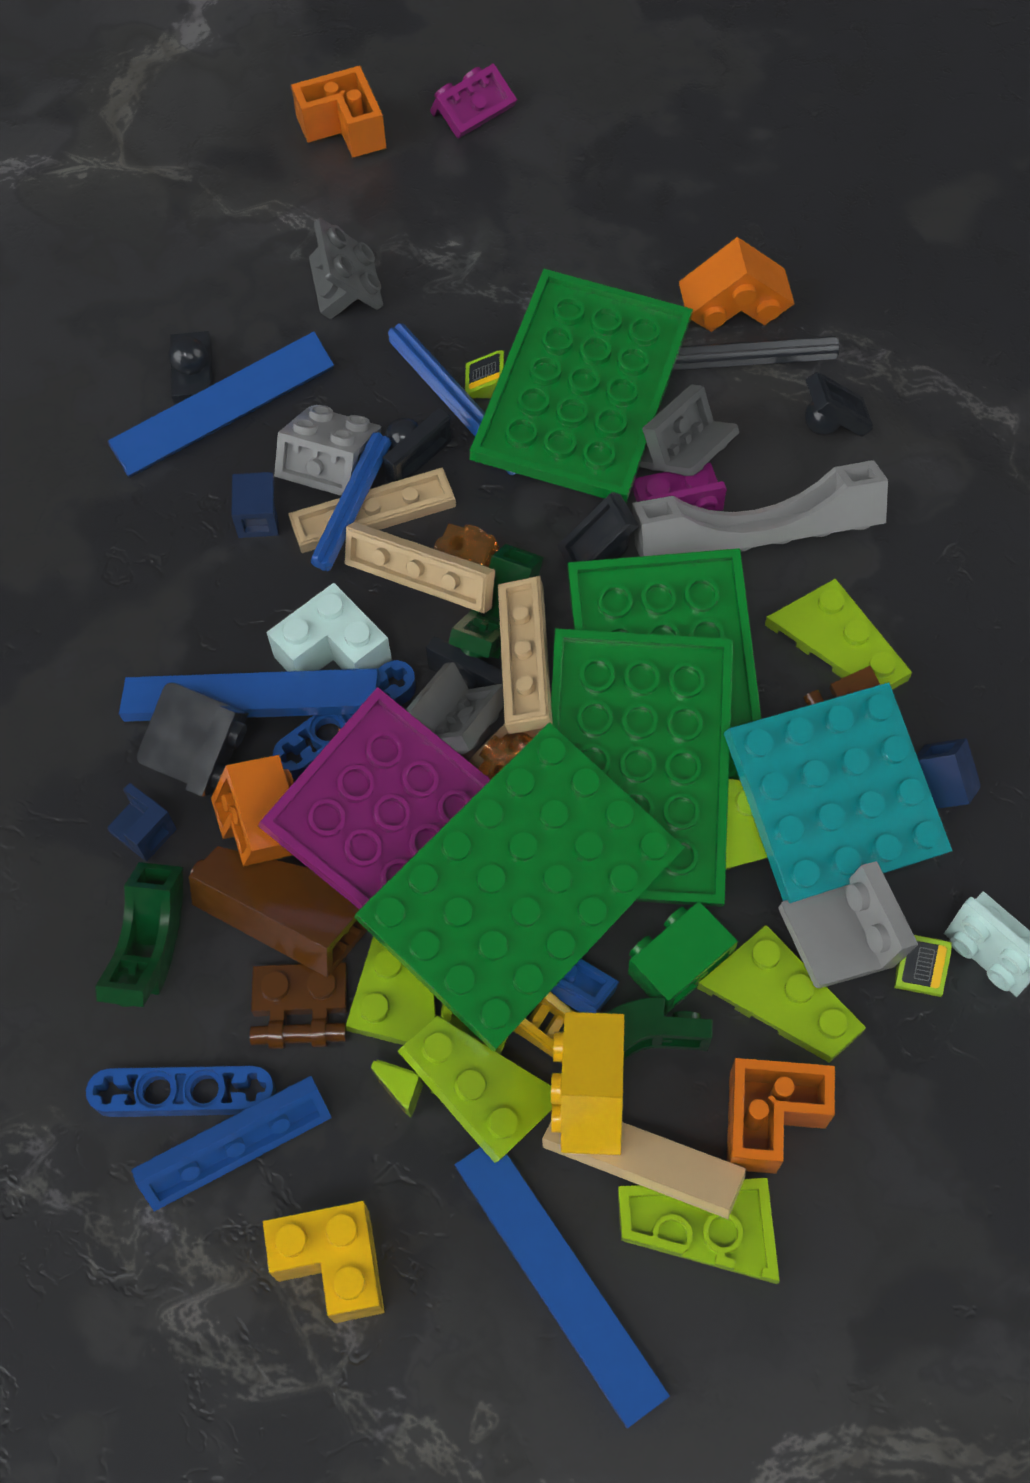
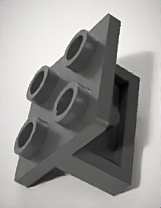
(342, 271)
(685, 435)
(457, 713)

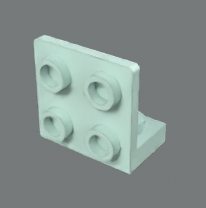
(994, 941)

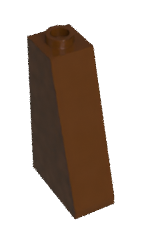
(278, 906)

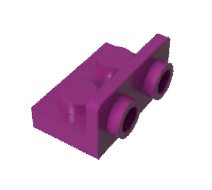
(474, 100)
(697, 490)

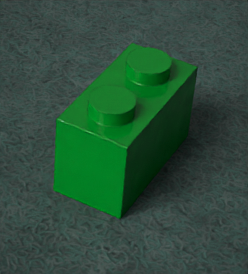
(680, 955)

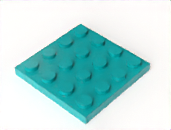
(836, 791)

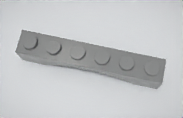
(840, 501)

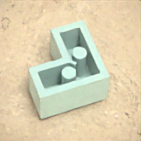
(328, 630)

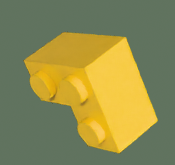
(590, 1088)
(332, 1243)

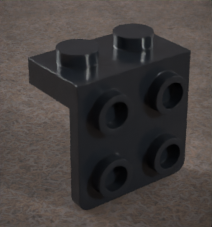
(192, 737)

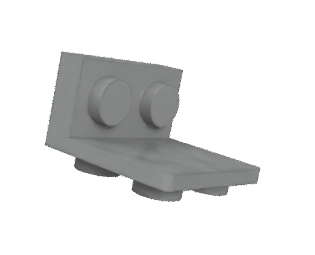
(322, 448)
(849, 929)

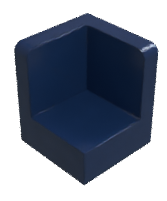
(254, 505)
(949, 772)
(142, 824)

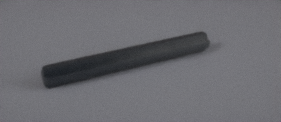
(757, 353)

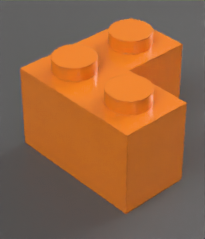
(339, 105)
(734, 282)
(244, 798)
(766, 1098)

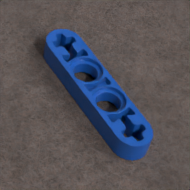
(295, 740)
(182, 1083)

